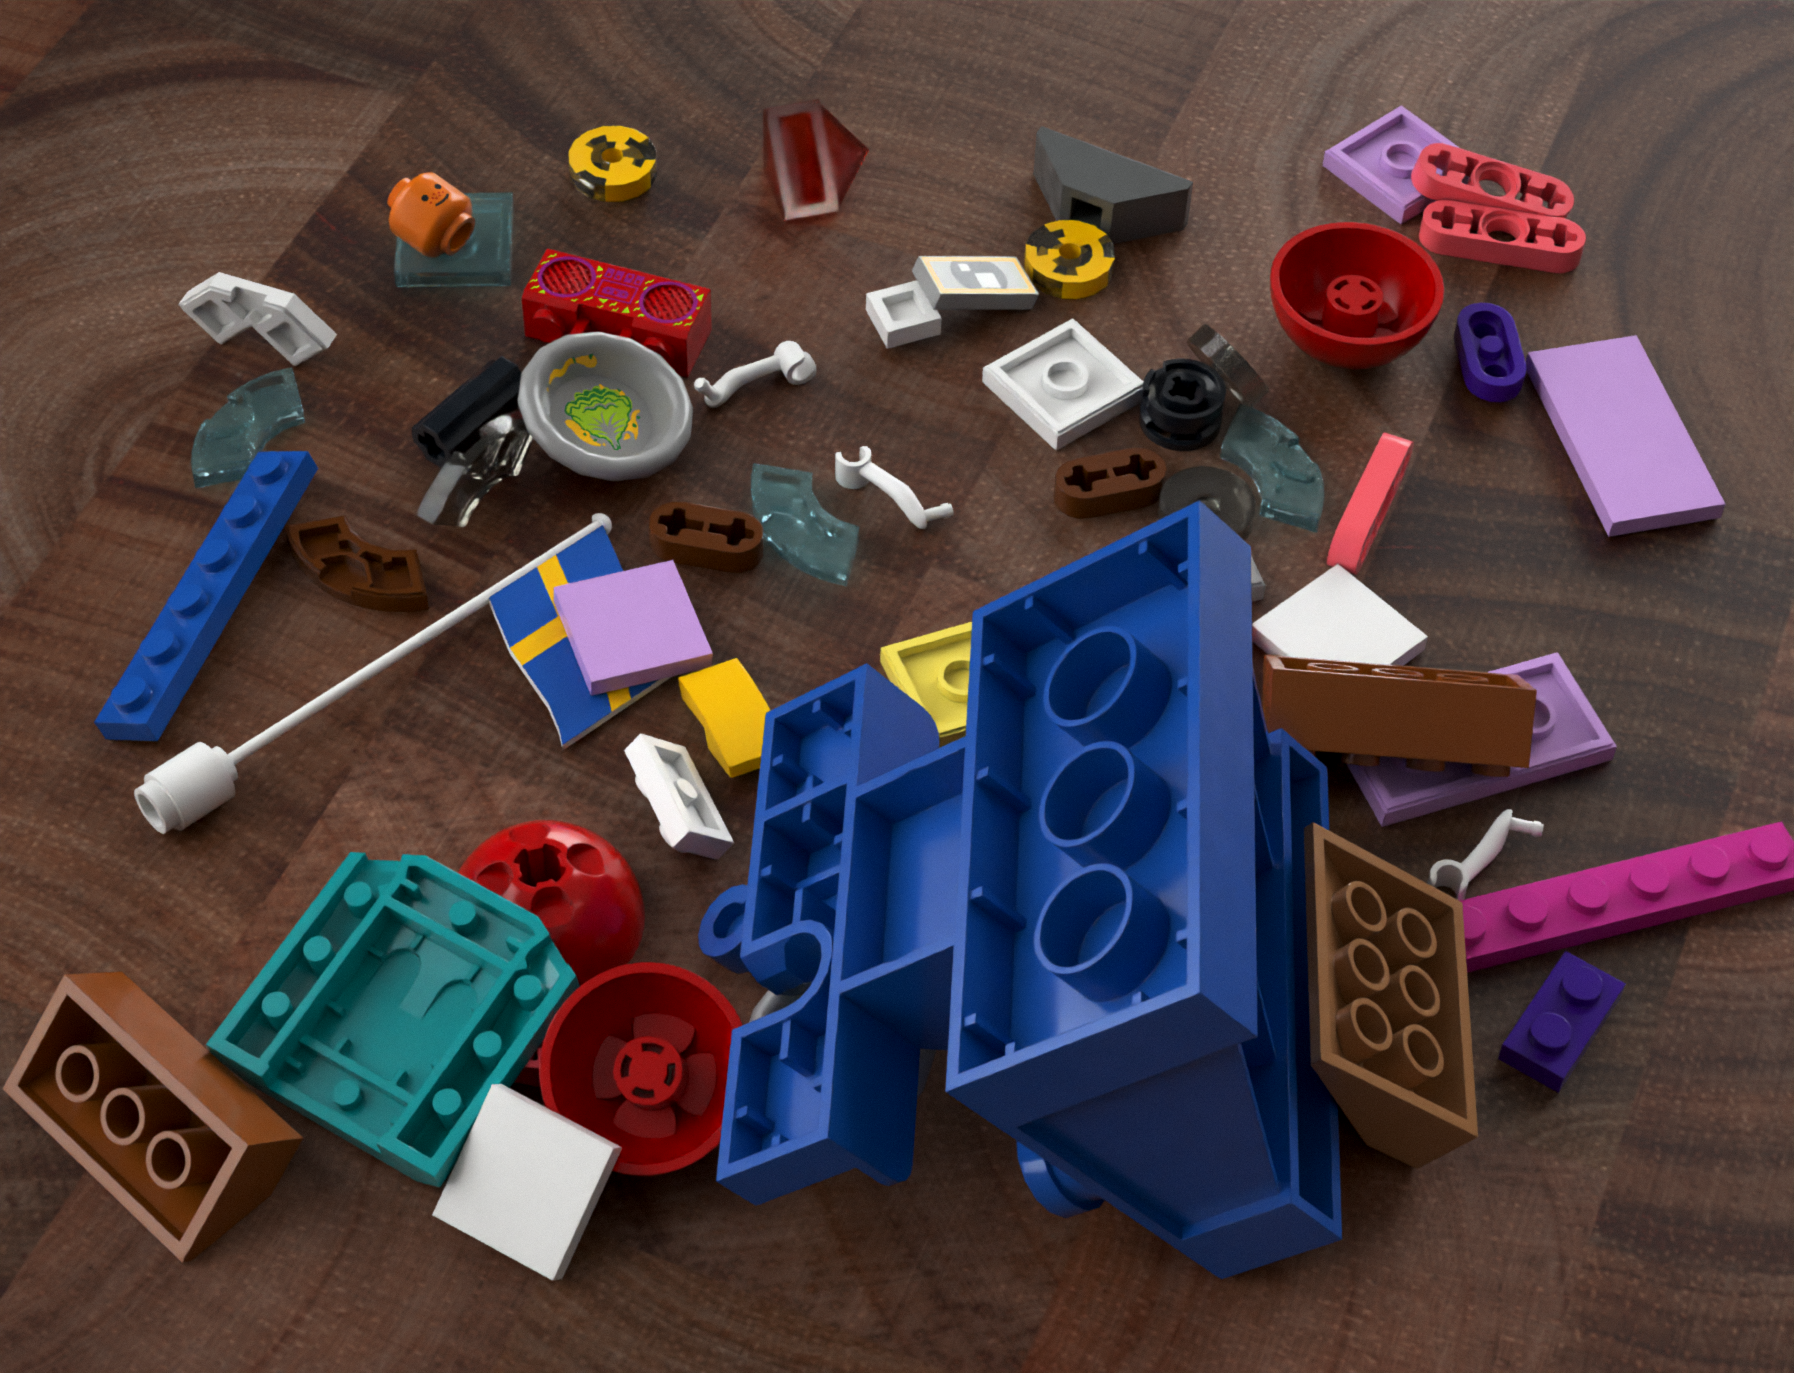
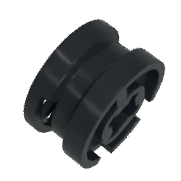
(1182, 400)

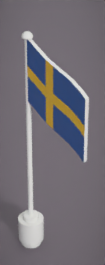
(534, 635)

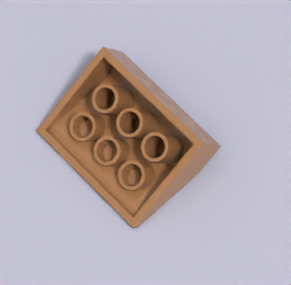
(1388, 1001)

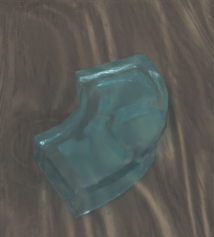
(244, 426)
(1279, 466)
(799, 526)

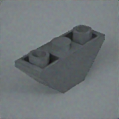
(1108, 189)

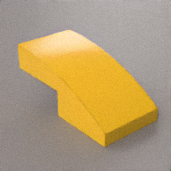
(730, 712)

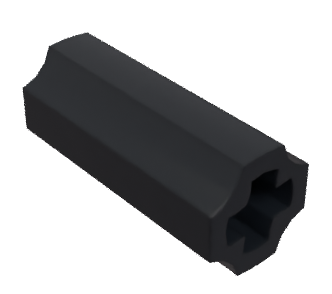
(458, 418)

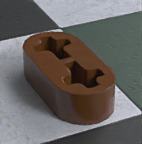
(1109, 483)
(706, 537)

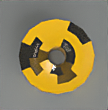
(612, 163)
(1069, 259)

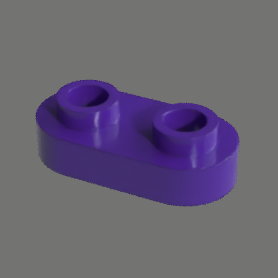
(1489, 352)

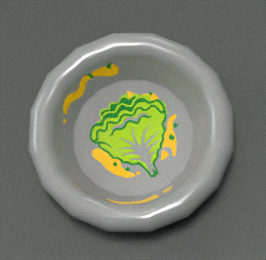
(605, 406)

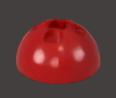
(1355, 294)
(572, 884)
(622, 1037)

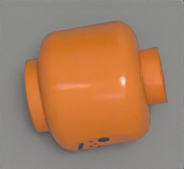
(430, 215)

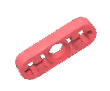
(1513, 179)
(1539, 255)
(1370, 503)

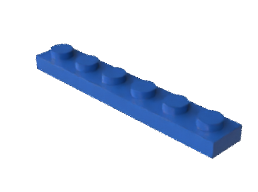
(206, 597)

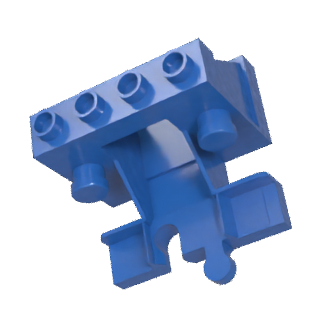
(1062, 900)

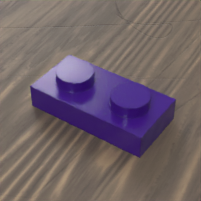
(1561, 1021)

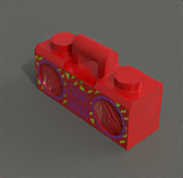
(588, 295)

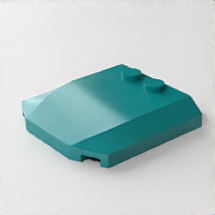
(398, 1009)

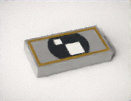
(975, 283)

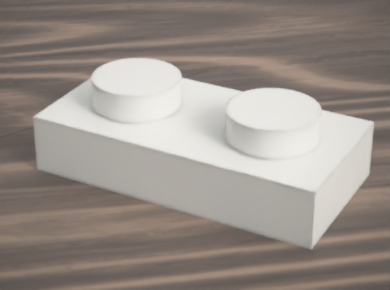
(678, 797)

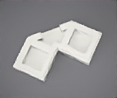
(232, 305)

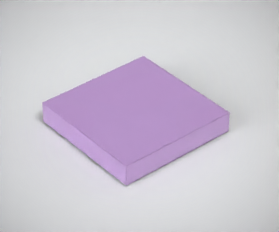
(1381, 160)
(632, 627)

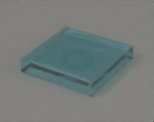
(480, 262)

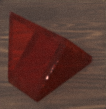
(809, 158)

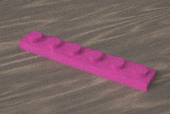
(1627, 895)

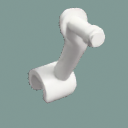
(788, 357)
(858, 474)
(1458, 875)

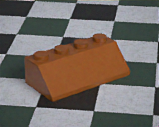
(1401, 713)
(150, 1112)

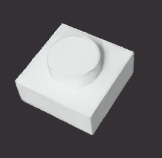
(902, 314)

